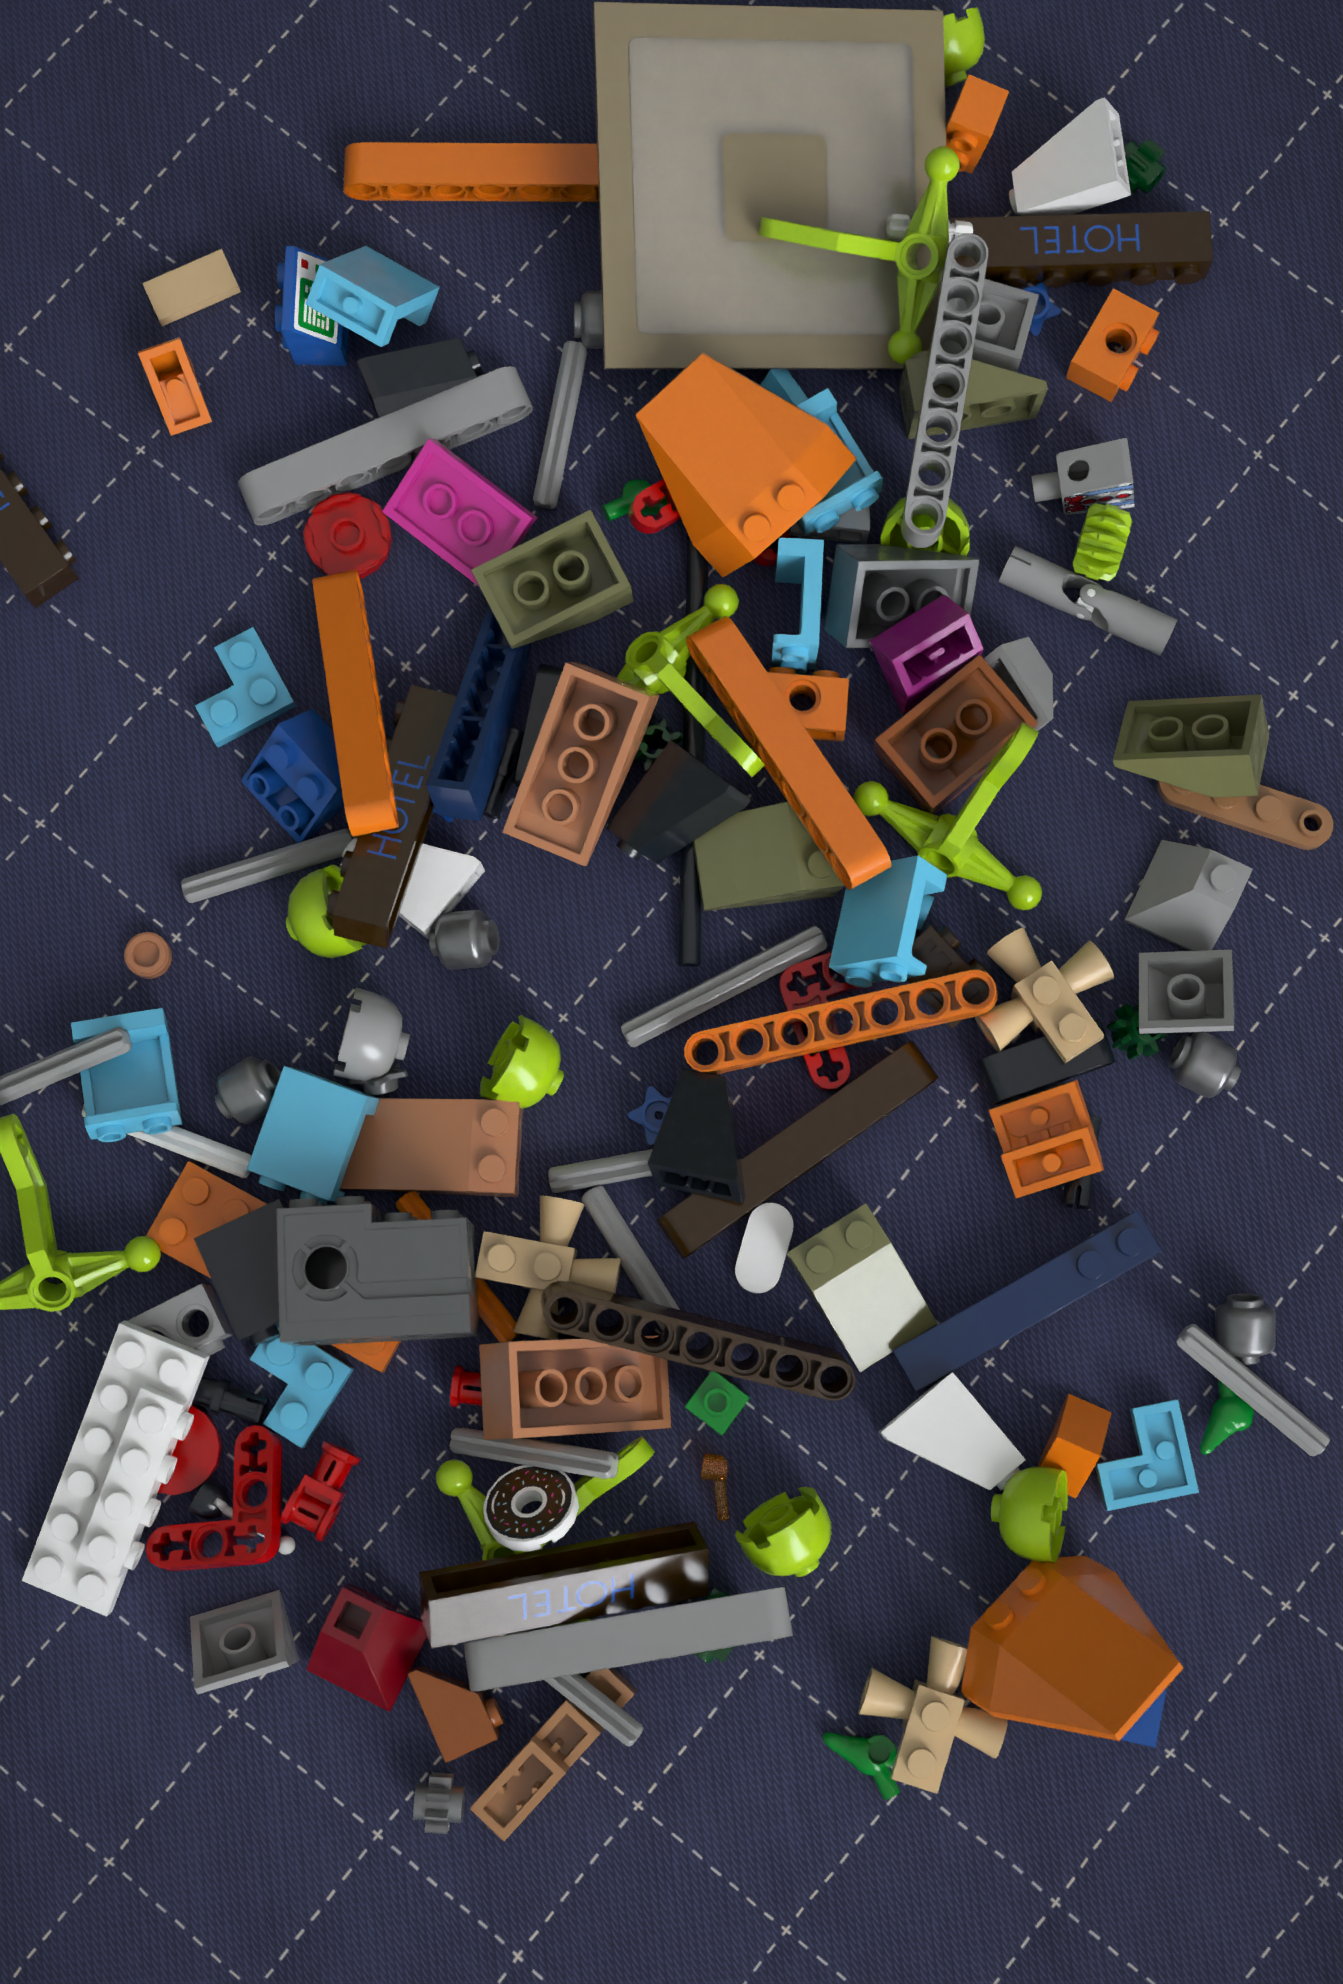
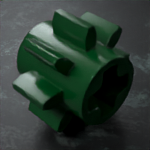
(1144, 165)
(652, 735)
(1127, 1037)

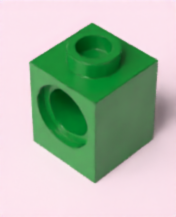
(717, 1402)

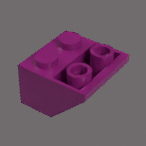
(926, 650)

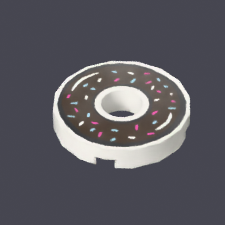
(520, 1487)

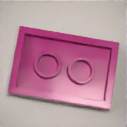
(457, 510)

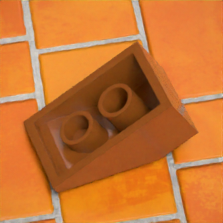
(952, 735)

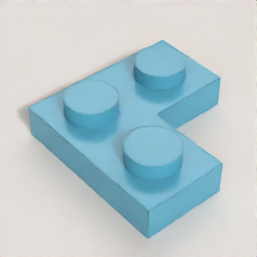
(256, 692)
(313, 1385)
(1162, 1467)

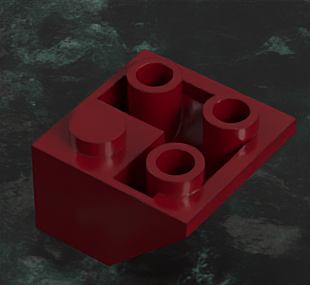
(367, 1646)

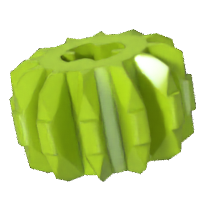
(1102, 542)

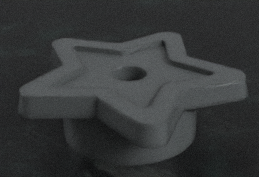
(383, 1084)

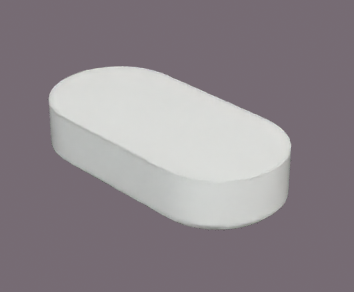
(764, 1248)

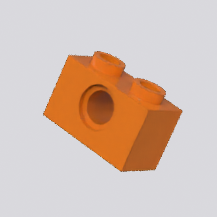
(974, 120)
(1118, 321)
(830, 698)

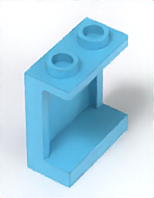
(370, 294)
(857, 486)
(800, 563)
(881, 923)
(134, 1088)
(309, 1134)

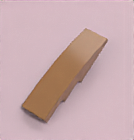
(546, 1758)

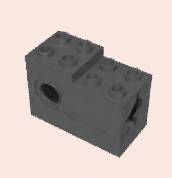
(371, 1279)

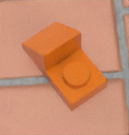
(175, 386)

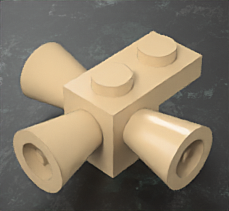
(1045, 996)
(540, 1263)
(931, 1716)

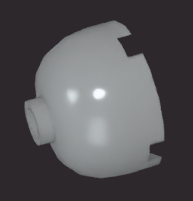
(371, 1038)

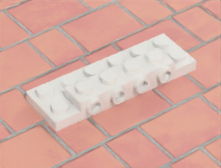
(117, 1468)

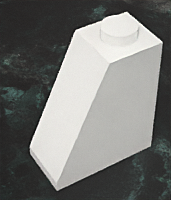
(1075, 168)
(436, 885)
(955, 1434)

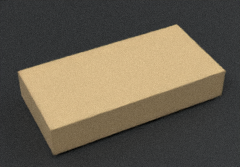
(191, 287)

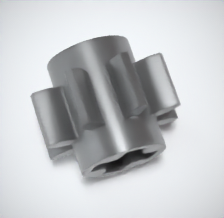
(439, 1803)

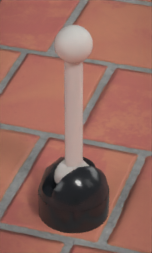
(213, 1502)

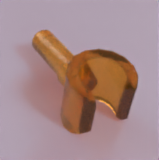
(715, 1469)

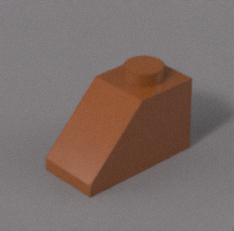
(455, 1715)

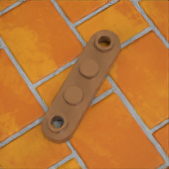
(1268, 814)

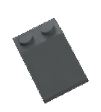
(885, 584)

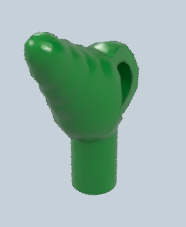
(621, 505)
(1227, 1416)
(869, 1756)

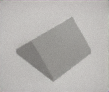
(241, 1642)

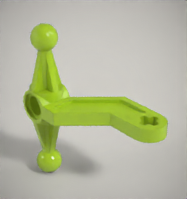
(926, 227)
(659, 664)
(951, 840)
(77, 1270)
(455, 1480)

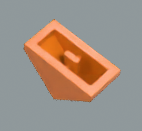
(1076, 1441)

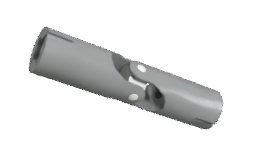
(1103, 607)

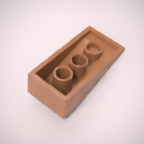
(579, 761)
(439, 1148)
(570, 1389)

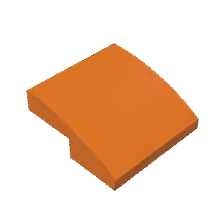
(1046, 1139)

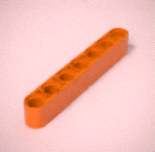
(471, 172)
(355, 704)
(788, 753)
(818, 1016)

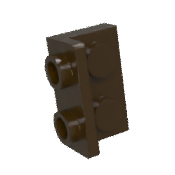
(938, 951)

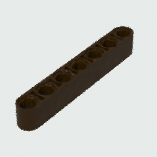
(803, 1146)
(713, 1356)

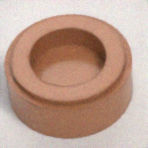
(148, 955)

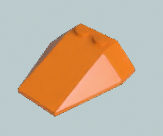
(738, 460)
(1067, 1652)

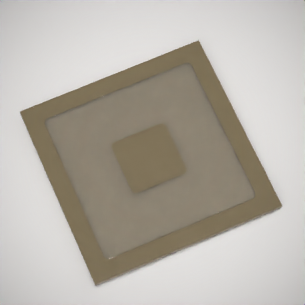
(746, 119)

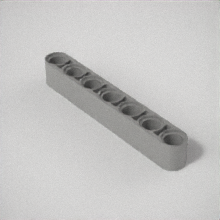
(945, 369)
(384, 445)
(628, 1639)

